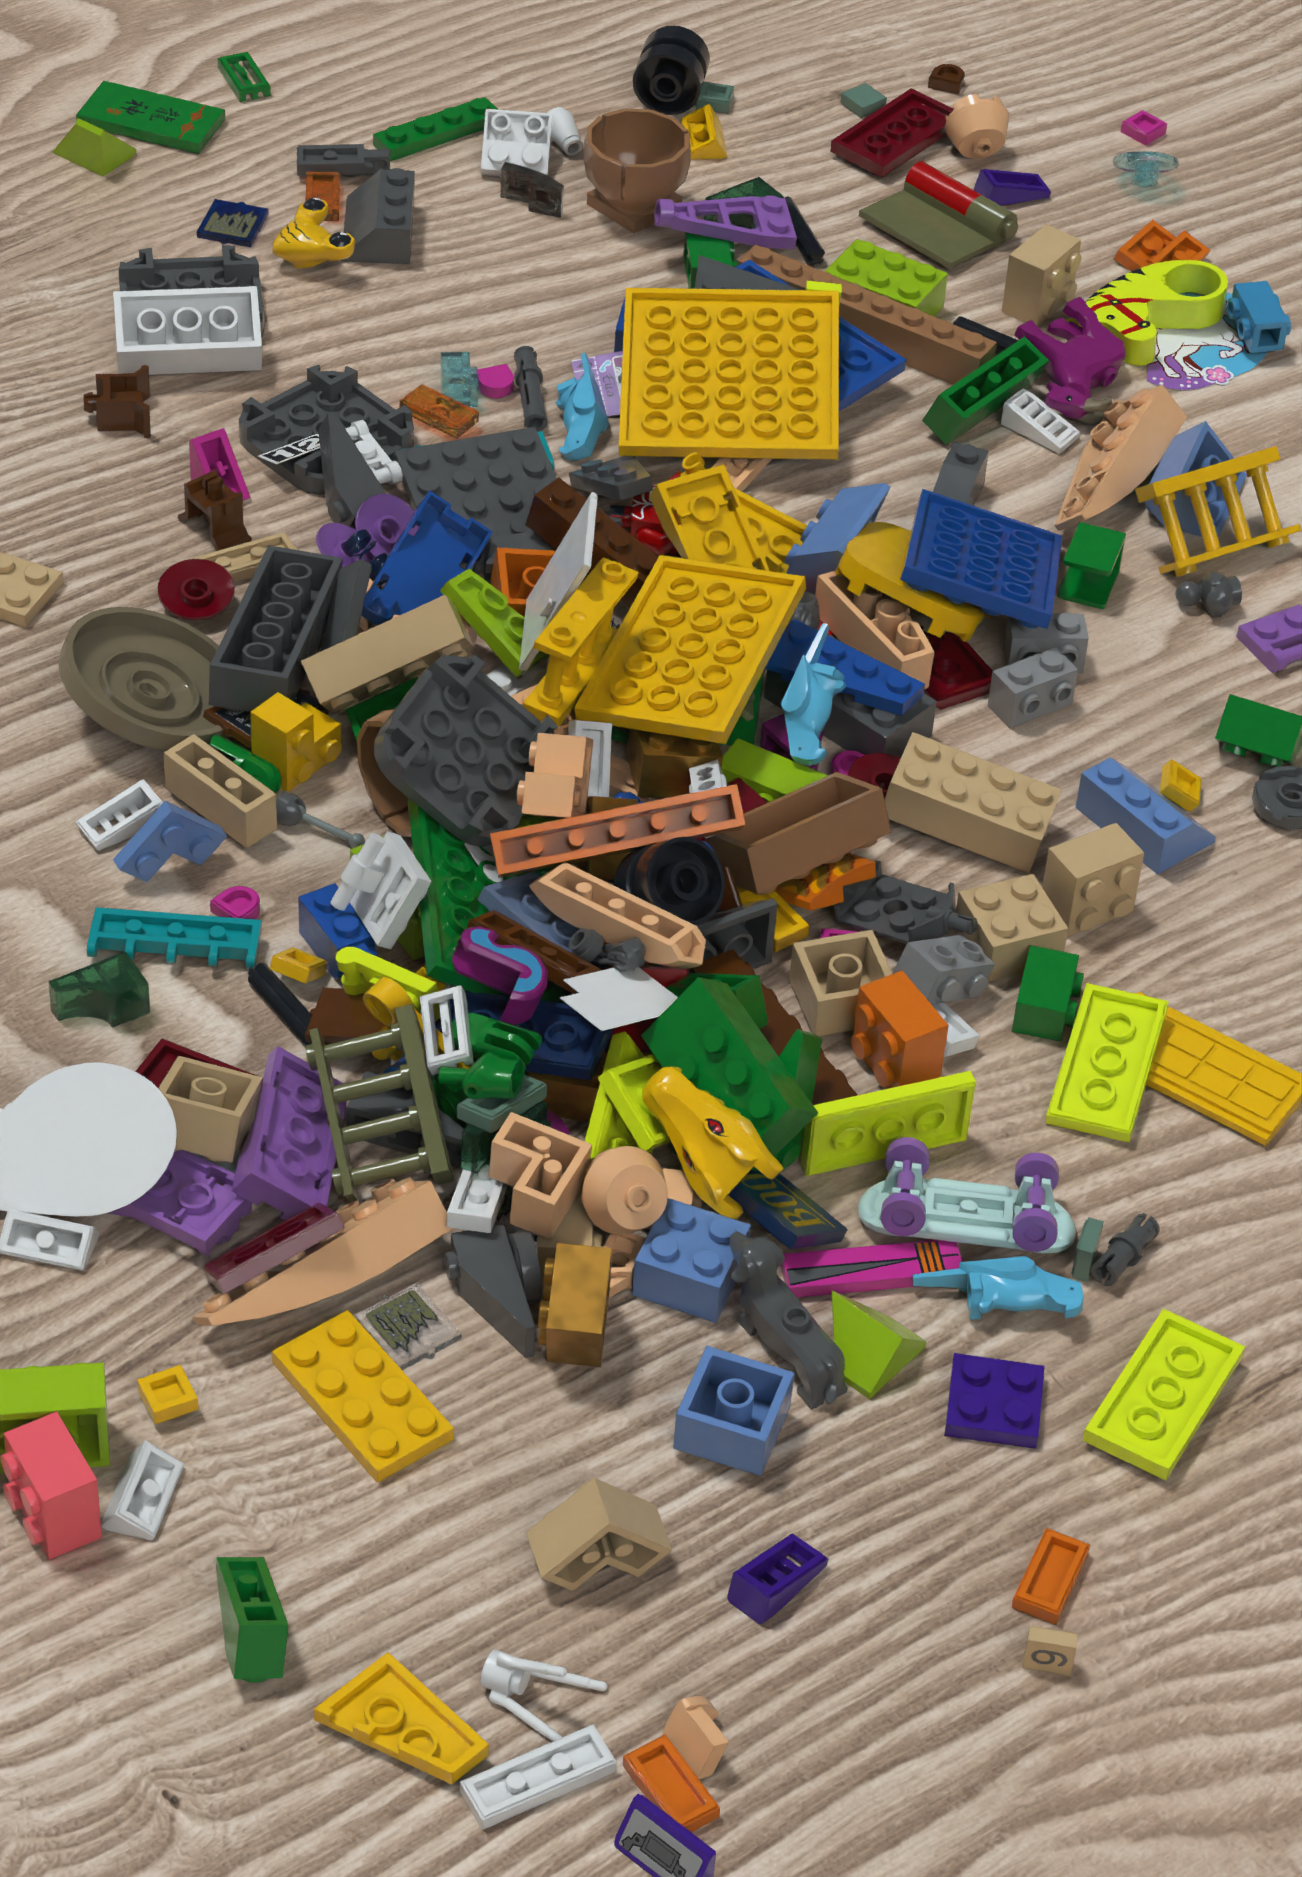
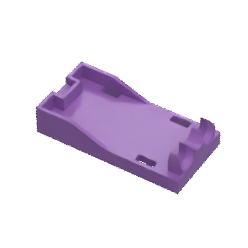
(294, 1139)
(191, 1203)

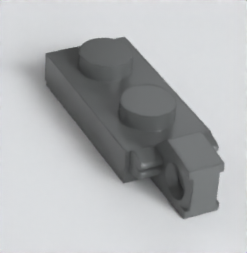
(342, 158)

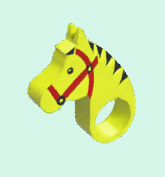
(1151, 300)

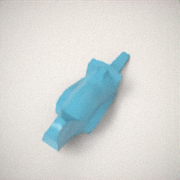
(583, 413)
(809, 703)
(1009, 1286)

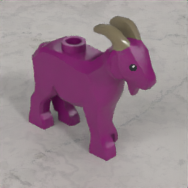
(1084, 362)

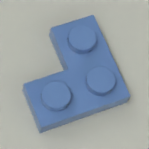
(166, 833)

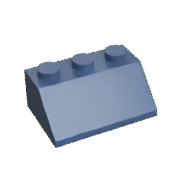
(1188, 452)
(837, 525)
(1156, 824)

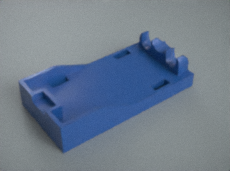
(425, 561)

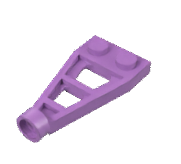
(769, 215)

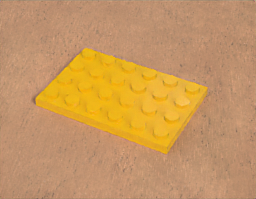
(691, 649)

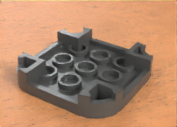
(192, 273)
(301, 413)
(460, 749)

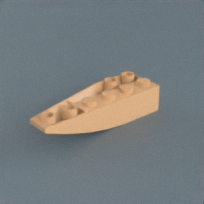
(1121, 453)
(375, 1238)

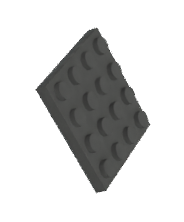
(481, 476)

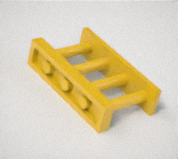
(1194, 486)
(578, 640)

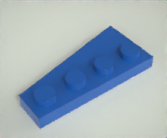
(865, 677)

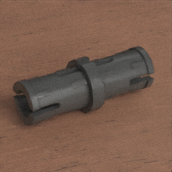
(1125, 1249)

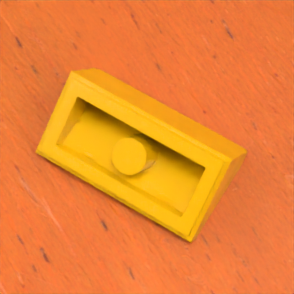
(705, 134)

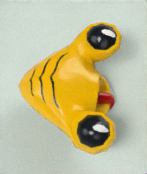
(307, 243)

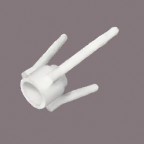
(511, 1675)

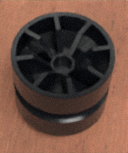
(671, 70)
(675, 876)

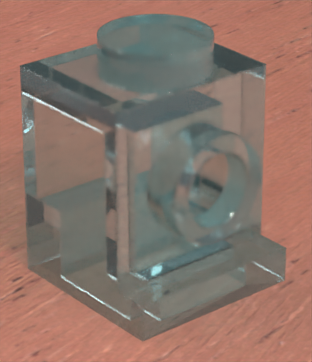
(458, 378)

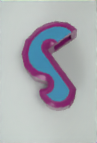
(503, 968)

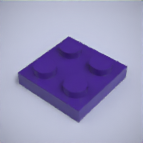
(994, 1400)

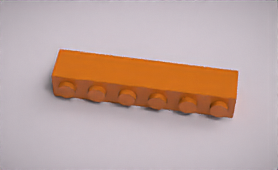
(616, 830)

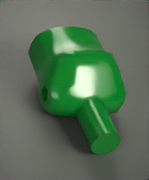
(487, 1077)

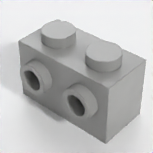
(1064, 632)
(1032, 687)
(946, 968)

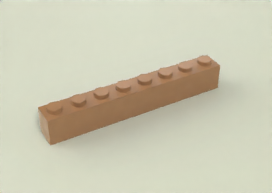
(922, 339)

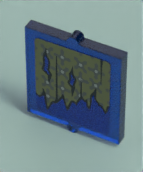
(232, 223)

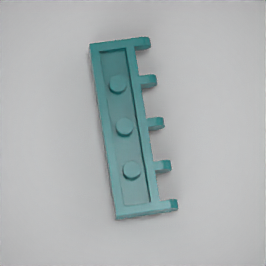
(175, 935)

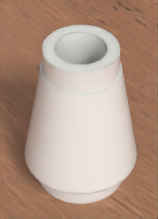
(565, 132)

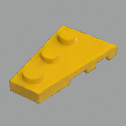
(404, 1720)

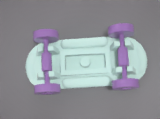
(968, 1210)

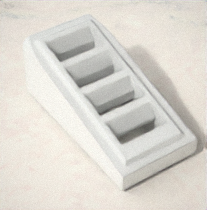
(1027, 416)
(128, 801)

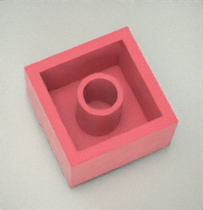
(51, 1486)

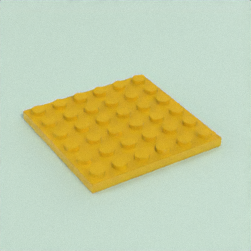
(730, 373)

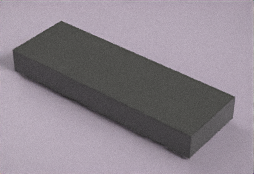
(347, 603)

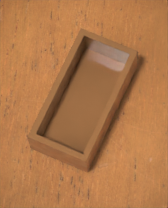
(802, 832)

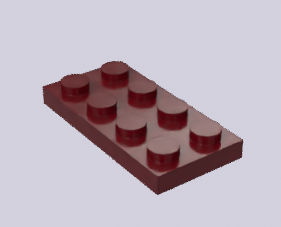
(893, 133)

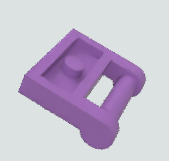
(1274, 638)

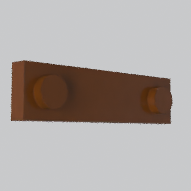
(558, 961)

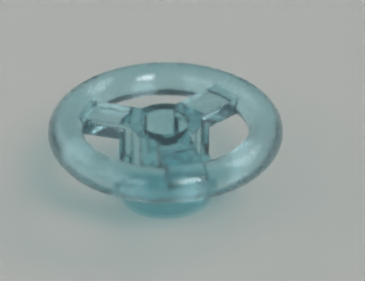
(1145, 166)

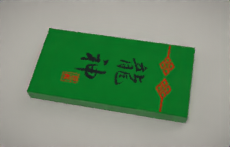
(152, 117)

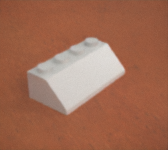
(188, 330)

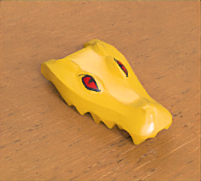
(710, 1139)

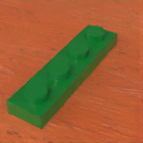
(433, 129)

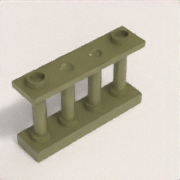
(421, 1117)

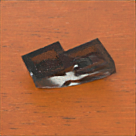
(532, 187)

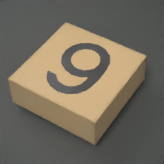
(1050, 1650)

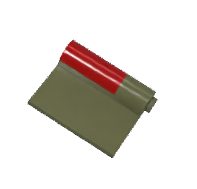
(942, 217)

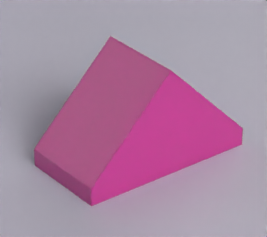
(215, 453)

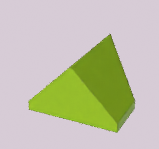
(93, 148)
(871, 1344)

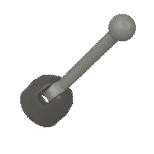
(293, 810)

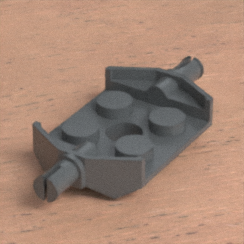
(900, 909)

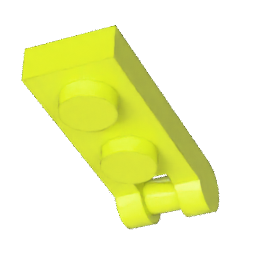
(364, 970)

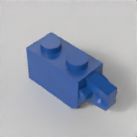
(331, 929)

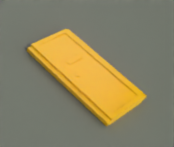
(1223, 1078)

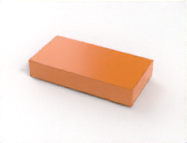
(1051, 1576)
(671, 1783)

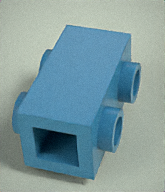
(1258, 316)

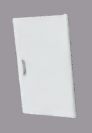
(559, 579)

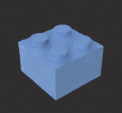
(688, 1261)
(733, 1410)

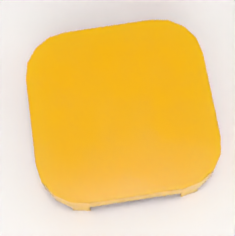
(877, 561)

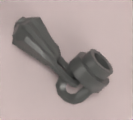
(623, 955)

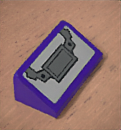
(661, 1843)

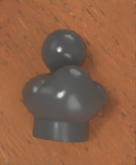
(1214, 591)

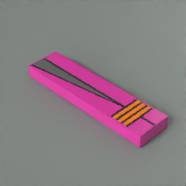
(866, 1267)

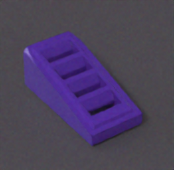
(1010, 187)
(760, 1599)

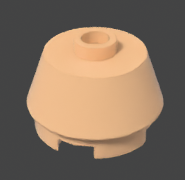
(977, 126)
(624, 1190)

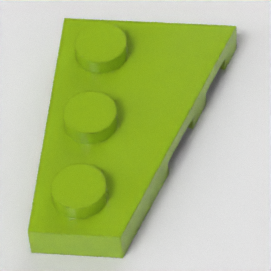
(490, 617)

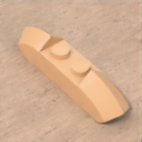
(619, 916)

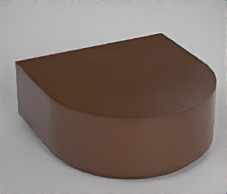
(947, 78)

